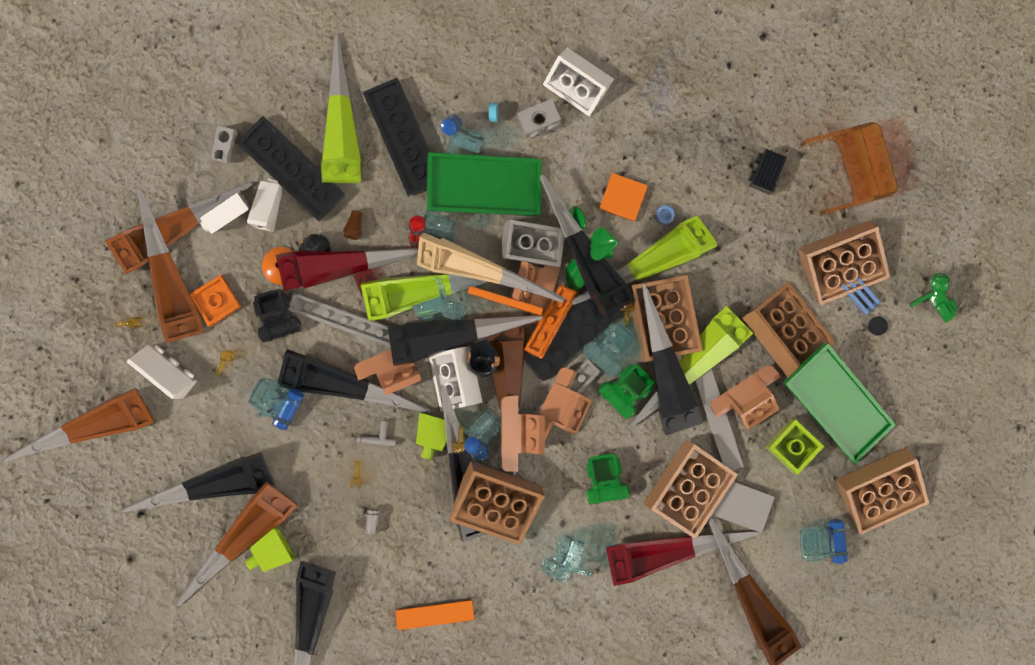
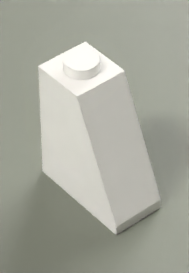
(266, 205)
(224, 212)

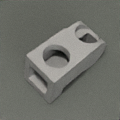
(224, 144)

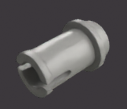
(372, 521)

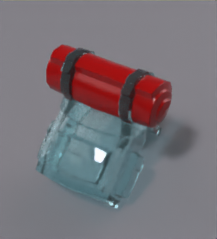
(431, 225)

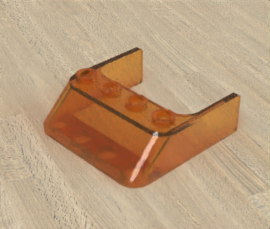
(865, 163)

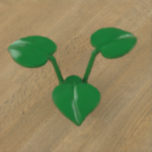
(601, 247)

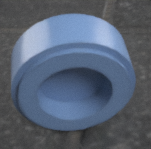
(665, 214)

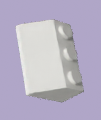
(577, 81)
(163, 371)
(452, 371)

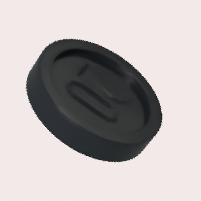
(877, 326)

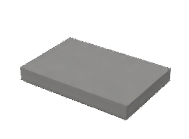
(745, 507)

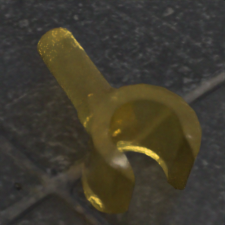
(628, 308)
(132, 323)
(224, 356)
(460, 445)
(356, 475)

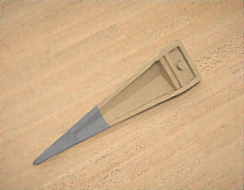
(449, 258)

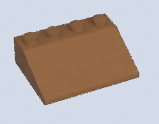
(843, 259)
(676, 311)
(787, 328)
(690, 489)
(883, 490)
(496, 503)

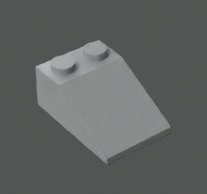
(532, 243)

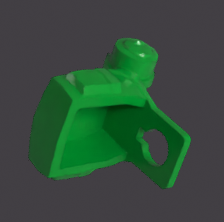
(939, 297)
(627, 390)
(605, 479)

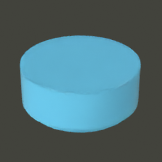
(493, 112)

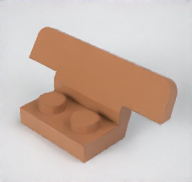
(544, 277)
(390, 377)
(750, 398)
(564, 406)
(519, 433)

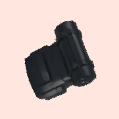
(274, 315)

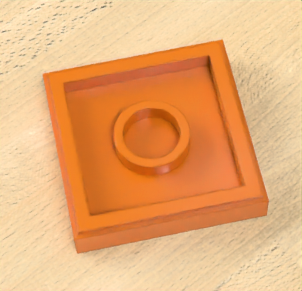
(623, 197)
(215, 300)

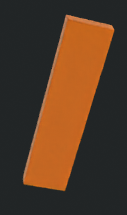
(506, 301)
(550, 322)
(434, 614)

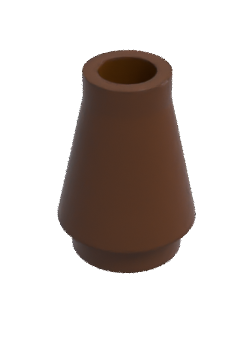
(353, 227)

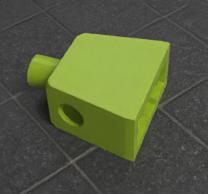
(431, 434)
(270, 551)

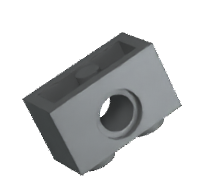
(547, 111)

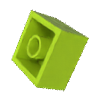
(794, 446)

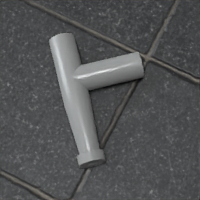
(381, 440)

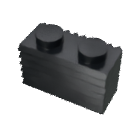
(767, 171)

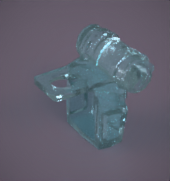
(439, 306)
(611, 349)
(566, 559)

